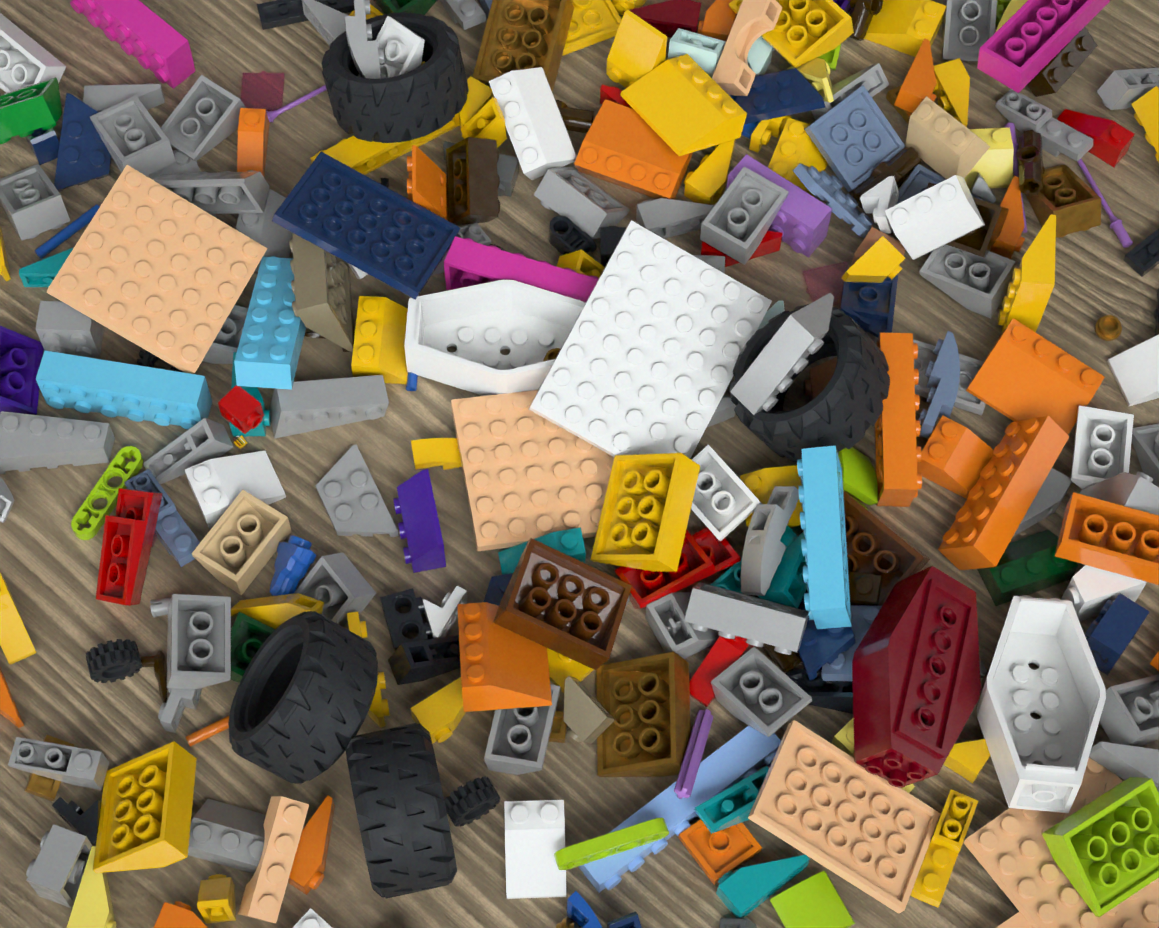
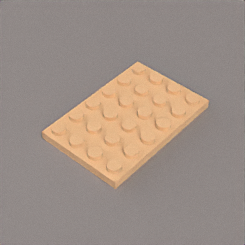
(845, 816)

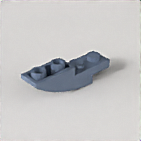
(943, 382)
(170, 526)

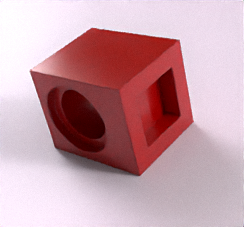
(241, 409)

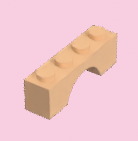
(751, 22)
(282, 835)

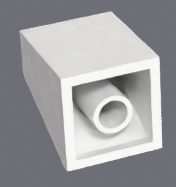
(1093, 587)

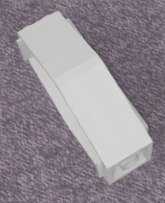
(482, 323)
(1062, 691)

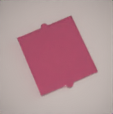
(263, 90)
(826, 280)

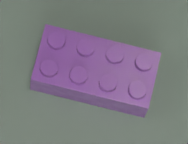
(801, 216)

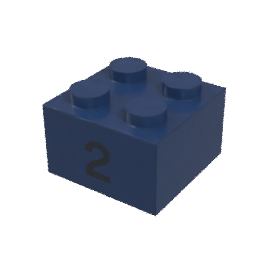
(1114, 630)

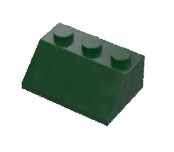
(1027, 568)

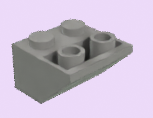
(674, 634)

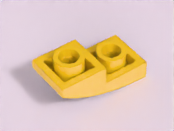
(764, 131)
(436, 452)

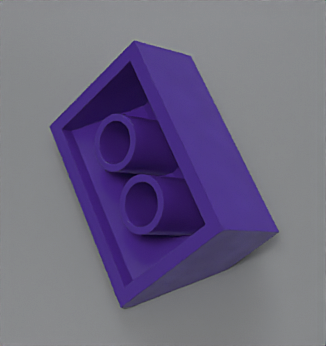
(18, 371)
(420, 523)

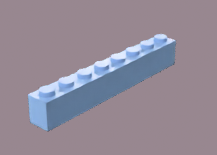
(716, 773)

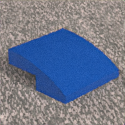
(581, 912)

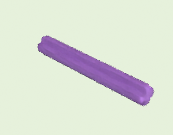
(693, 754)

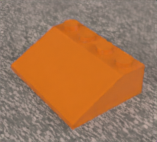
(630, 154)
(1034, 378)
(499, 665)

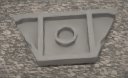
(354, 498)

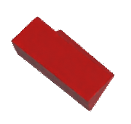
(127, 547)
(699, 558)

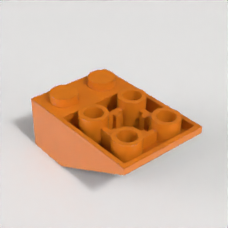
(426, 183)

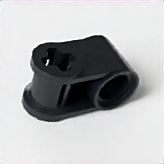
(573, 238)

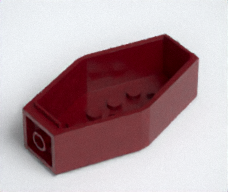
(919, 625)

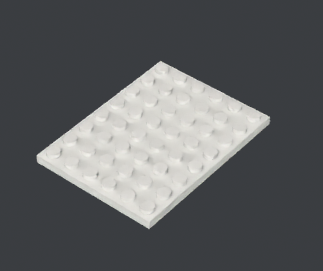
(650, 350)

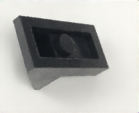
(82, 822)

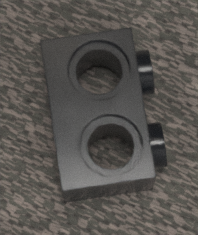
(402, 623)

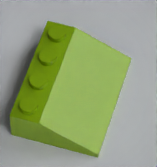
(1110, 844)

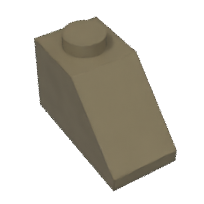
(583, 713)

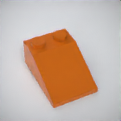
(954, 457)

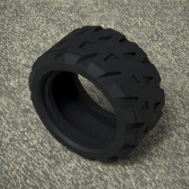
(400, 105)
(844, 406)
(303, 697)
(401, 810)

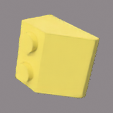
(997, 162)

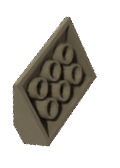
(322, 292)

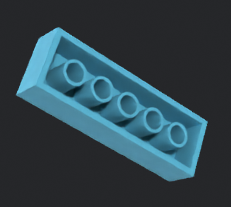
(271, 331)
(123, 390)
(824, 538)

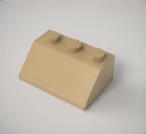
(943, 140)
(242, 541)

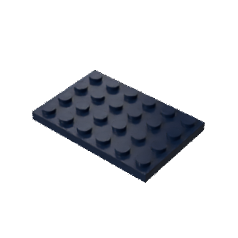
(366, 225)

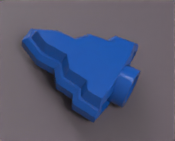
(291, 565)

